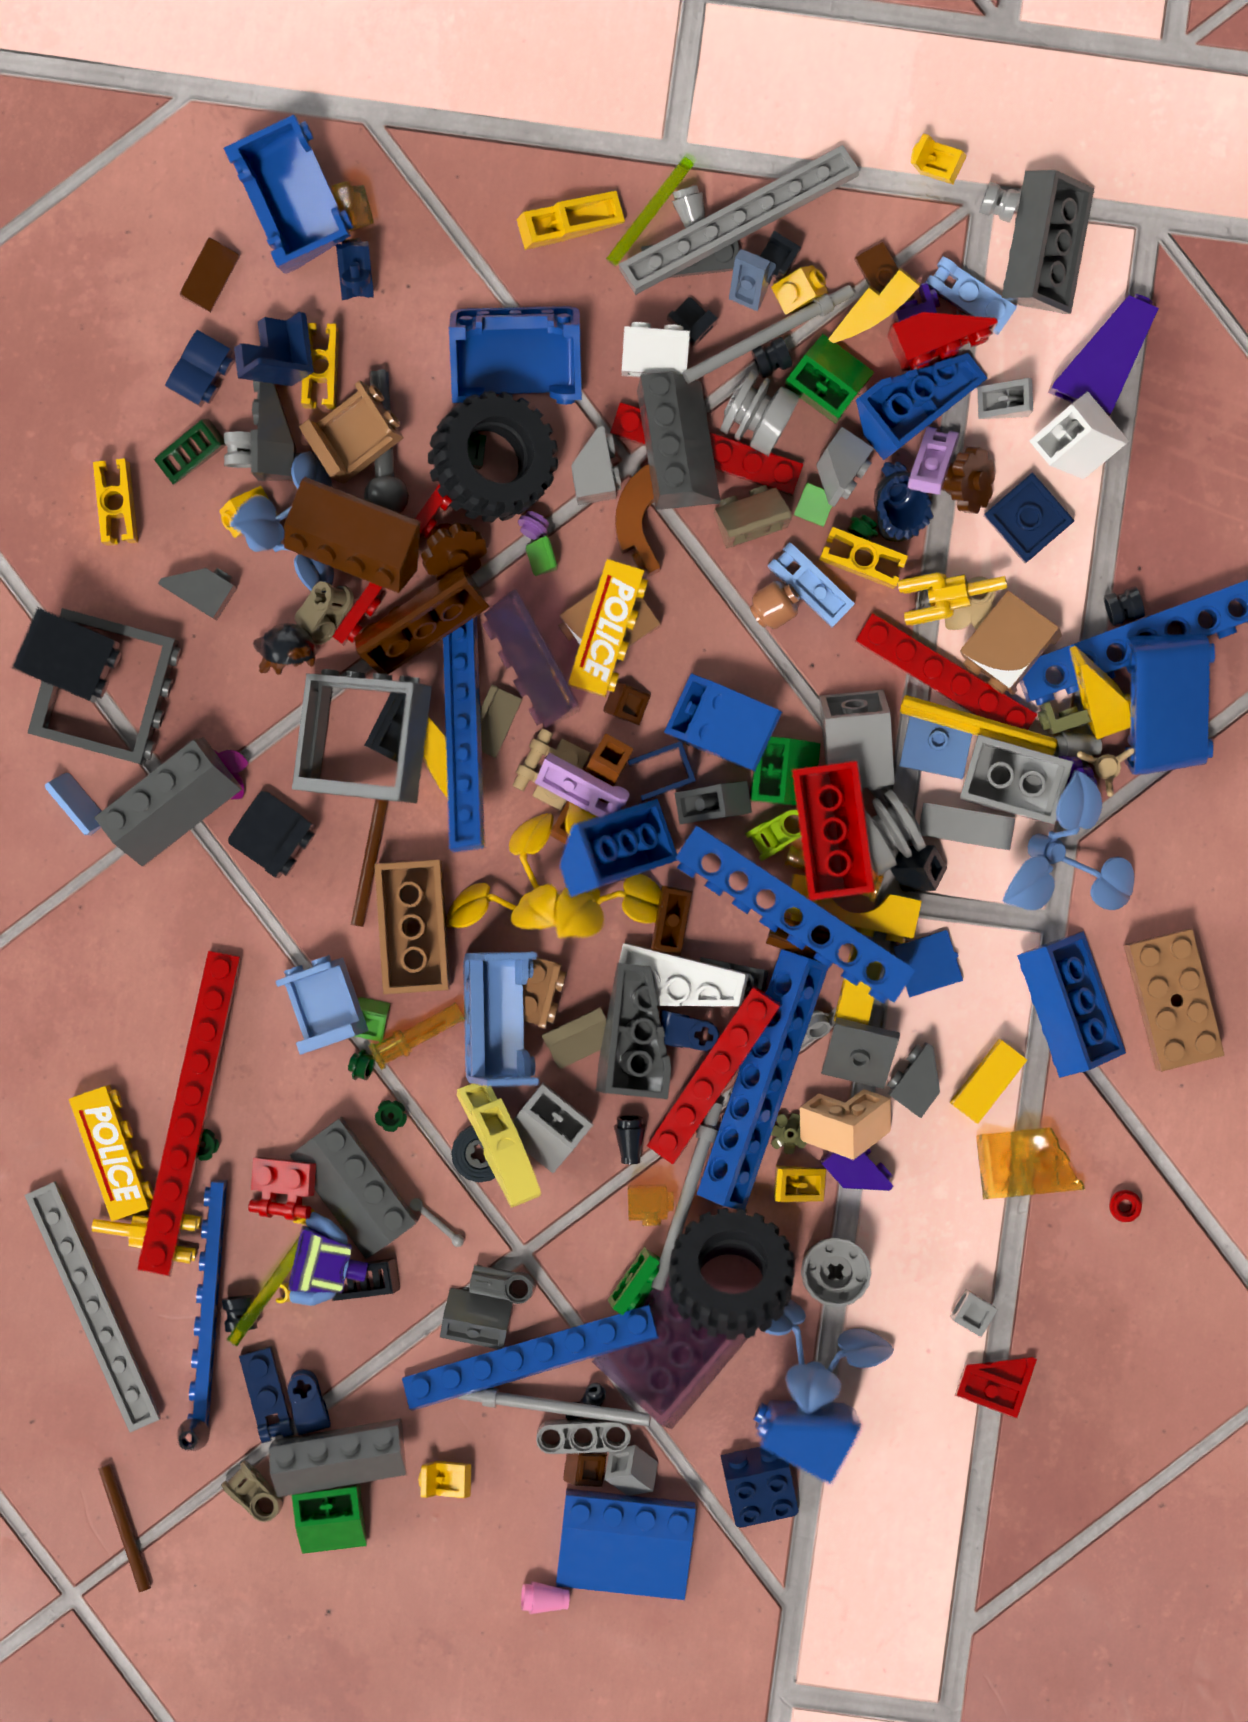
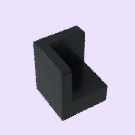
(782, 253)
(693, 319)
(921, 870)

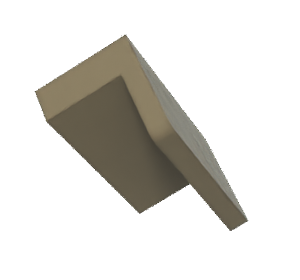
(496, 719)
(576, 1038)

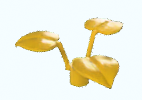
(535, 908)
(582, 913)

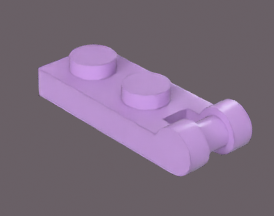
(933, 460)
(580, 787)

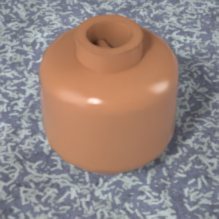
(775, 604)

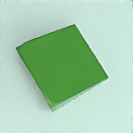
(813, 505)
(541, 556)
(376, 1016)

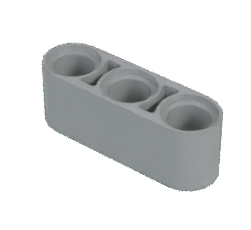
(967, 826)
(569, 1444)

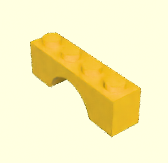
(894, 915)

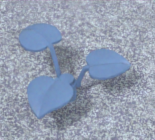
(262, 528)
(1033, 885)
(812, 1383)

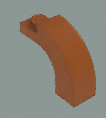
(630, 511)
(605, 765)

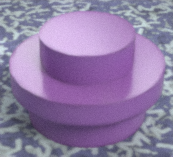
(533, 525)

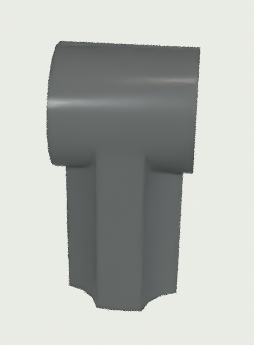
(498, 1283)

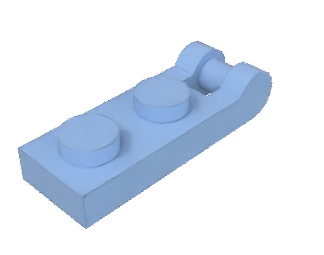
(970, 294)
(812, 585)

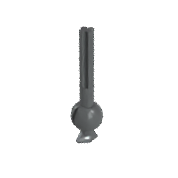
(385, 488)

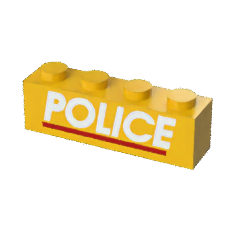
(606, 628)
(111, 1152)

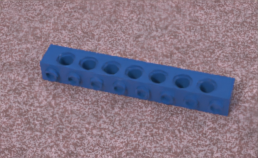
(1186, 615)
(896, 971)
(762, 1083)

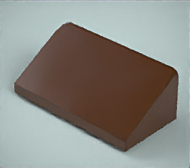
(209, 275)
(671, 920)

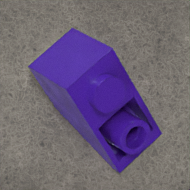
(858, 1173)

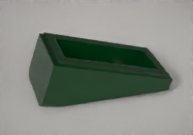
(212, 435)

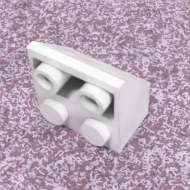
(654, 350)
(1079, 438)

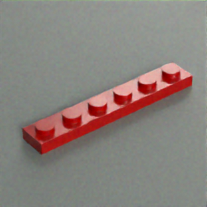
(728, 455)
(369, 601)
(941, 674)
(714, 1075)

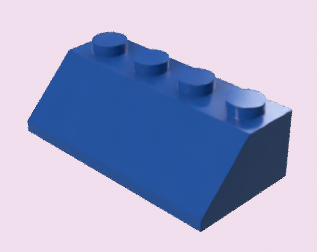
(616, 847)
(1071, 1004)

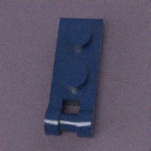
(266, 1393)

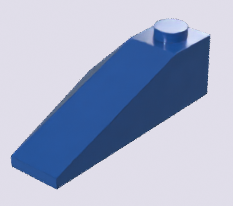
(908, 403)

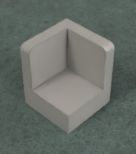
(631, 1471)

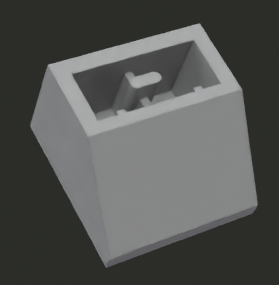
(592, 470)
(550, 1127)

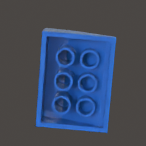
(626, 1544)

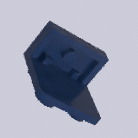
(758, 1486)

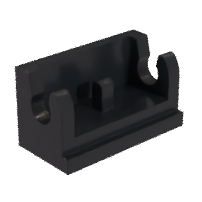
(387, 731)

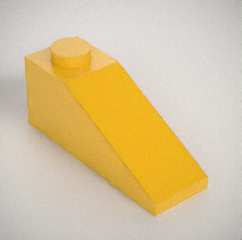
(1101, 697)

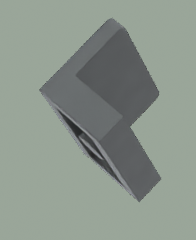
(475, 1319)

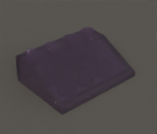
(531, 660)
(671, 1370)

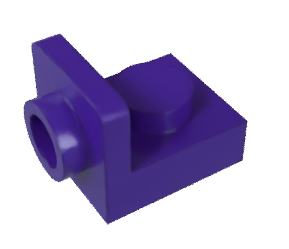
(929, 304)

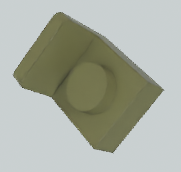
(1068, 718)

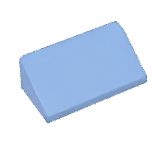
(75, 802)

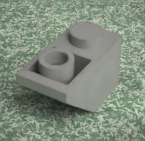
(840, 464)

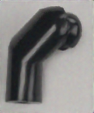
(594, 1395)

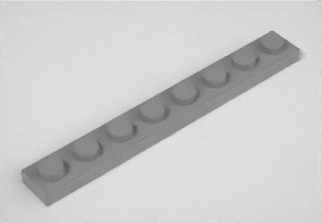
(739, 219)
(92, 1306)

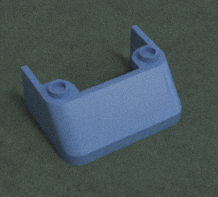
(496, 1019)

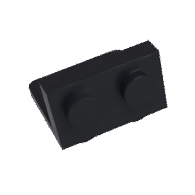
(272, 834)

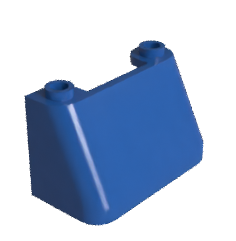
(289, 193)
(516, 352)
(1169, 702)
(812, 1441)

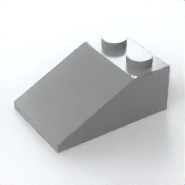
(1015, 779)

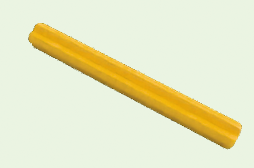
(977, 725)

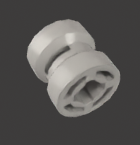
(1007, 202)
(238, 449)

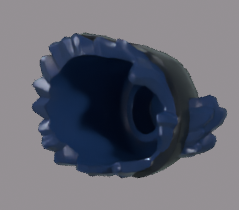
(899, 509)

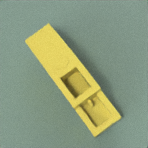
(500, 1142)

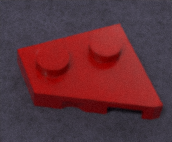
(997, 1384)

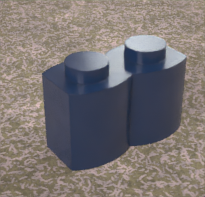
(200, 368)

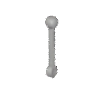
(417, 1205)

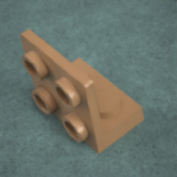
(540, 991)

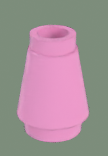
(543, 1598)

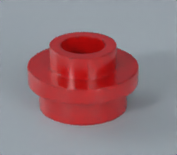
(1132, 1213)

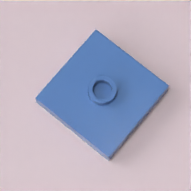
(935, 748)

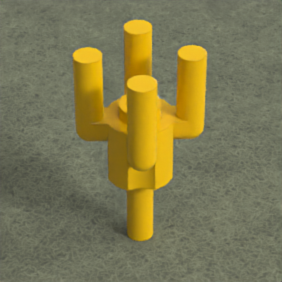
(945, 594)
(137, 1228)

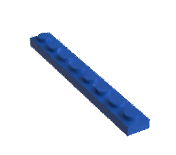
(463, 739)
(208, 1296)
(530, 1358)

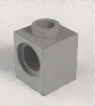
(973, 1313)

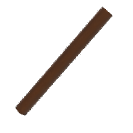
(368, 862)
(124, 1527)

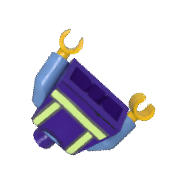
(320, 1263)

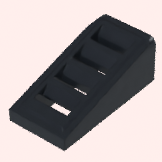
(391, 1281)

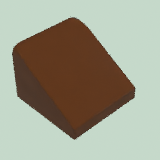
(627, 703)
(585, 1469)

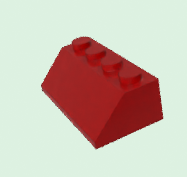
(833, 830)

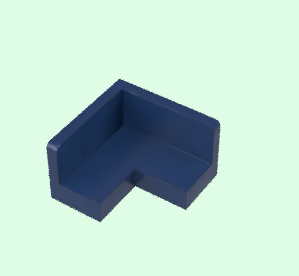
(282, 354)

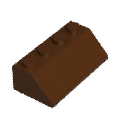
(352, 535)
(421, 621)

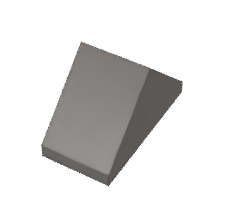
(1006, 399)

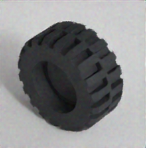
(523, 432)
(731, 1235)

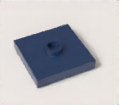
(1028, 518)

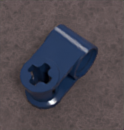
(681, 1031)
(308, 1408)

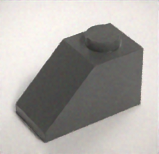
(202, 589)
(713, 802)

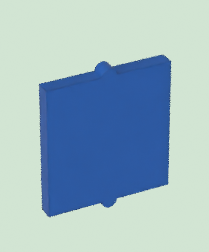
(933, 962)

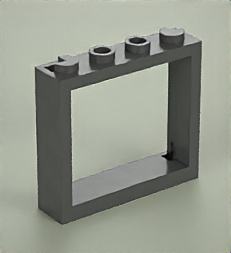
(152, 715)
(314, 727)

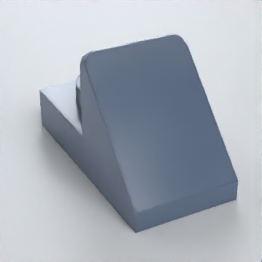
(750, 279)

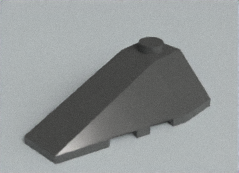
(272, 441)
(633, 1044)

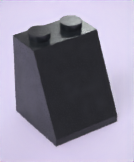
(67, 655)

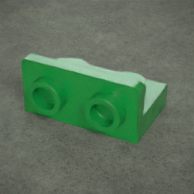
(636, 1283)

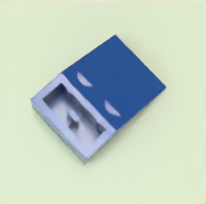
(722, 722)

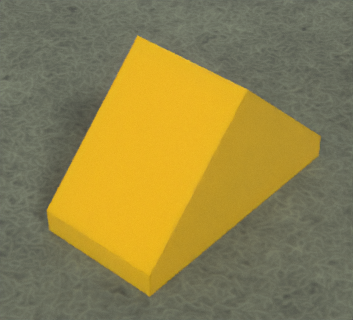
(799, 1184)

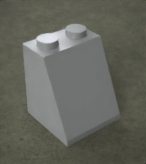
(859, 729)

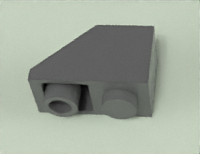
(918, 1083)

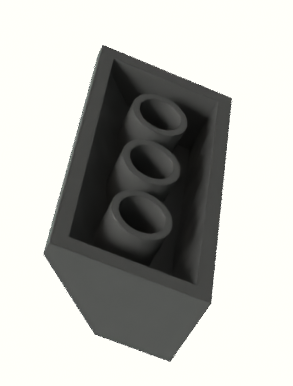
(1048, 241)
(677, 441)
(168, 802)
(356, 1188)
(337, 1457)

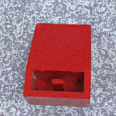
(936, 334)

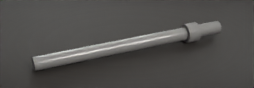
(821, 306)
(706, 1135)
(492, 1397)

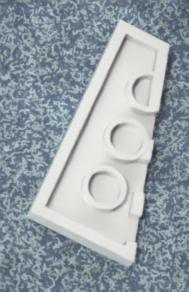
(687, 981)

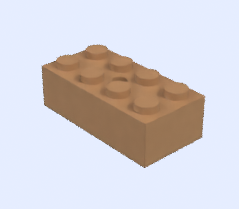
(412, 959)
(1166, 968)

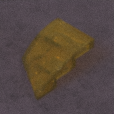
(1024, 1164)

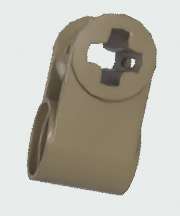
(321, 613)
(251, 1491)

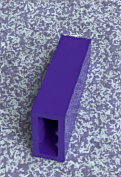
(1108, 356)

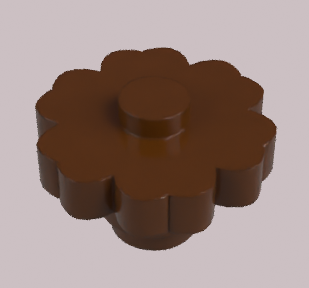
(970, 480)
(452, 547)

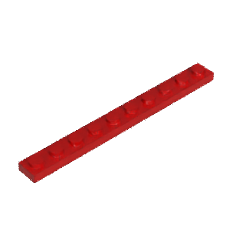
(189, 1114)

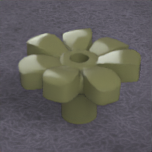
(781, 1130)

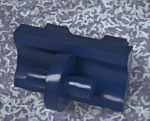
(354, 269)

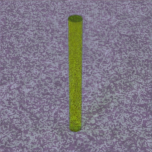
(649, 211)
(263, 1297)

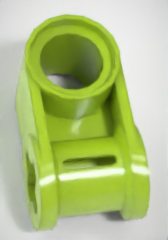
(775, 835)

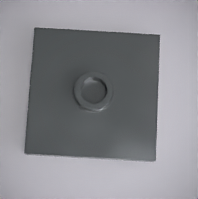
(860, 1053)

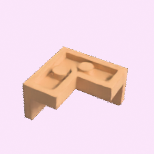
(845, 1126)

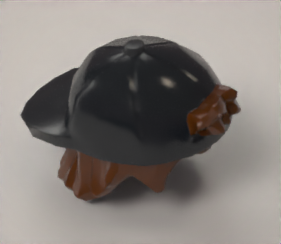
(285, 646)

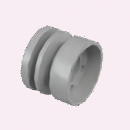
(759, 412)
(891, 830)
(855, 1272)

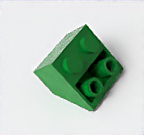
(828, 378)
(774, 777)
(329, 1519)

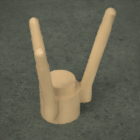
(1107, 766)

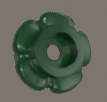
(863, 527)
(361, 1065)
(383, 1120)
(211, 1147)

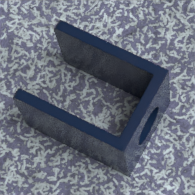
(691, 779)

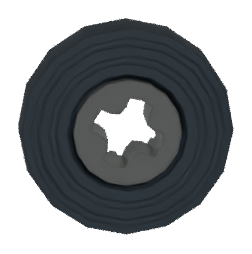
(464, 1163)

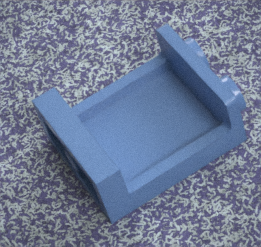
(323, 1003)

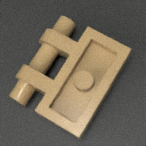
(539, 747)

